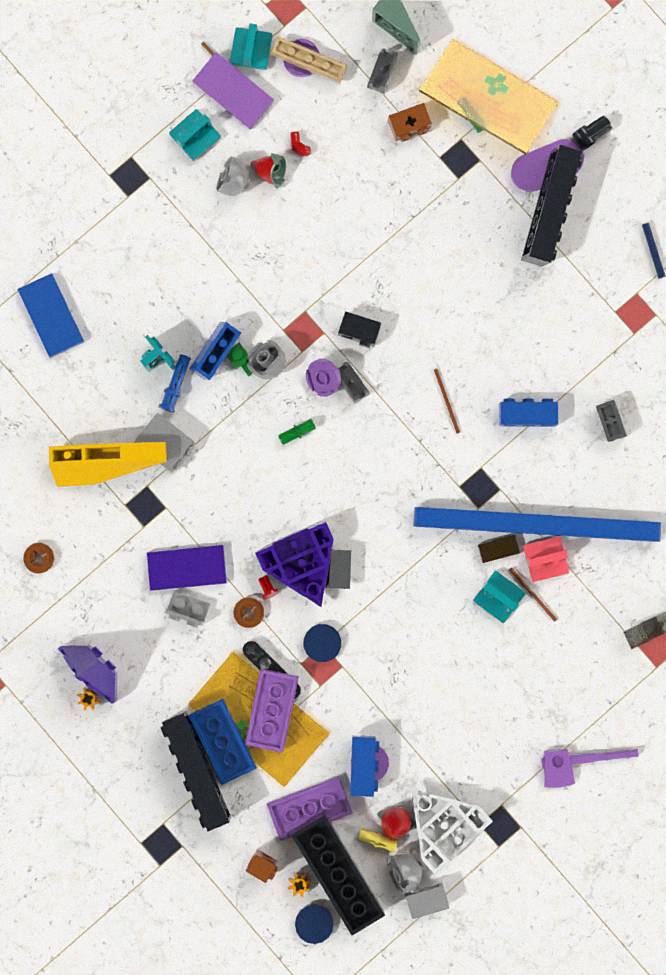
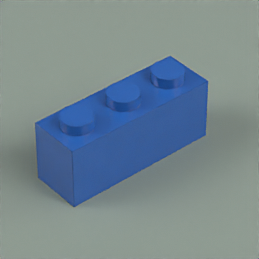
(215, 350)
(528, 413)
(364, 766)

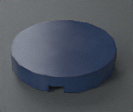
(322, 643)
(314, 924)

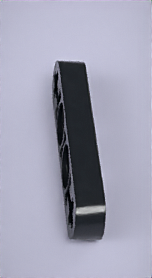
(274, 666)

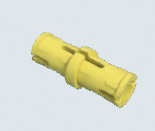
(377, 840)

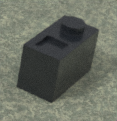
(359, 329)

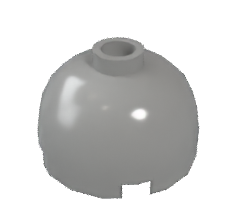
(233, 178)
(266, 360)
(405, 872)

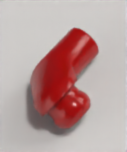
(298, 147)

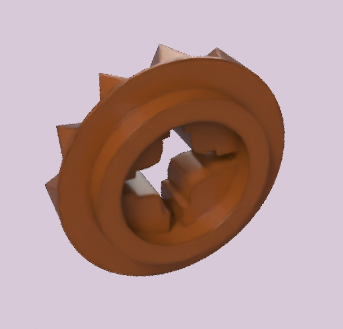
(30, 555)
(249, 603)

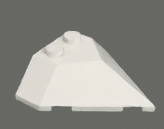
(445, 827)

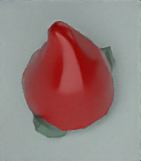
(270, 169)
(396, 822)

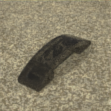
(646, 630)

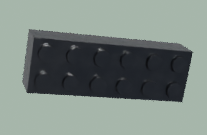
(551, 206)
(197, 771)
(337, 873)

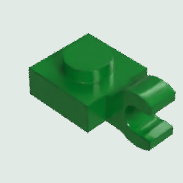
(238, 357)

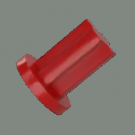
(267, 587)

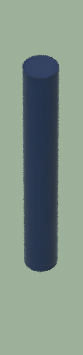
(653, 250)

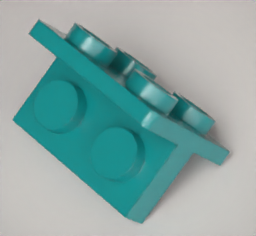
(251, 47)
(195, 134)
(154, 357)
(499, 597)

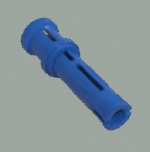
(174, 393)

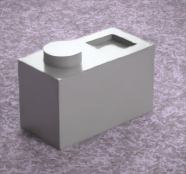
(427, 900)

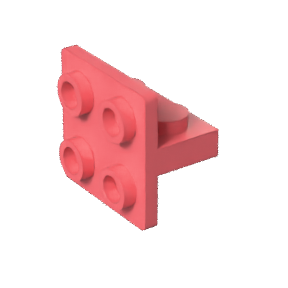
(546, 559)

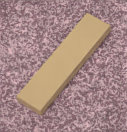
(308, 59)

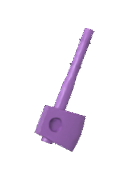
(559, 763)

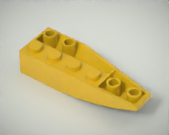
(102, 462)

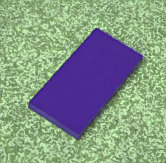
(186, 567)

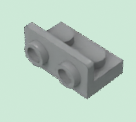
(188, 609)

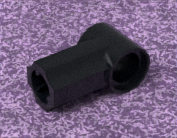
(587, 135)

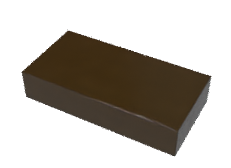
(498, 549)

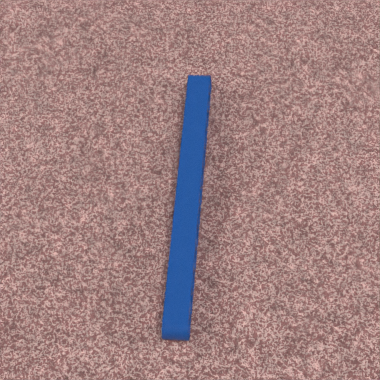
(537, 524)

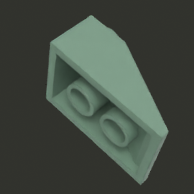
(394, 19)

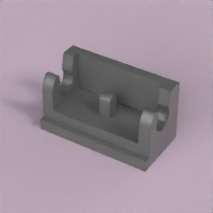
(382, 71)
(352, 383)
(611, 421)
(339, 570)

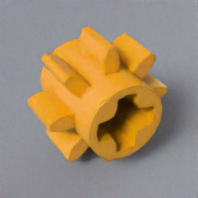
(93, 701)
(301, 889)

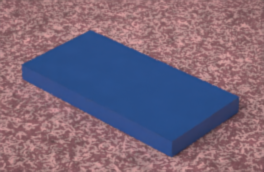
(50, 315)
(222, 741)

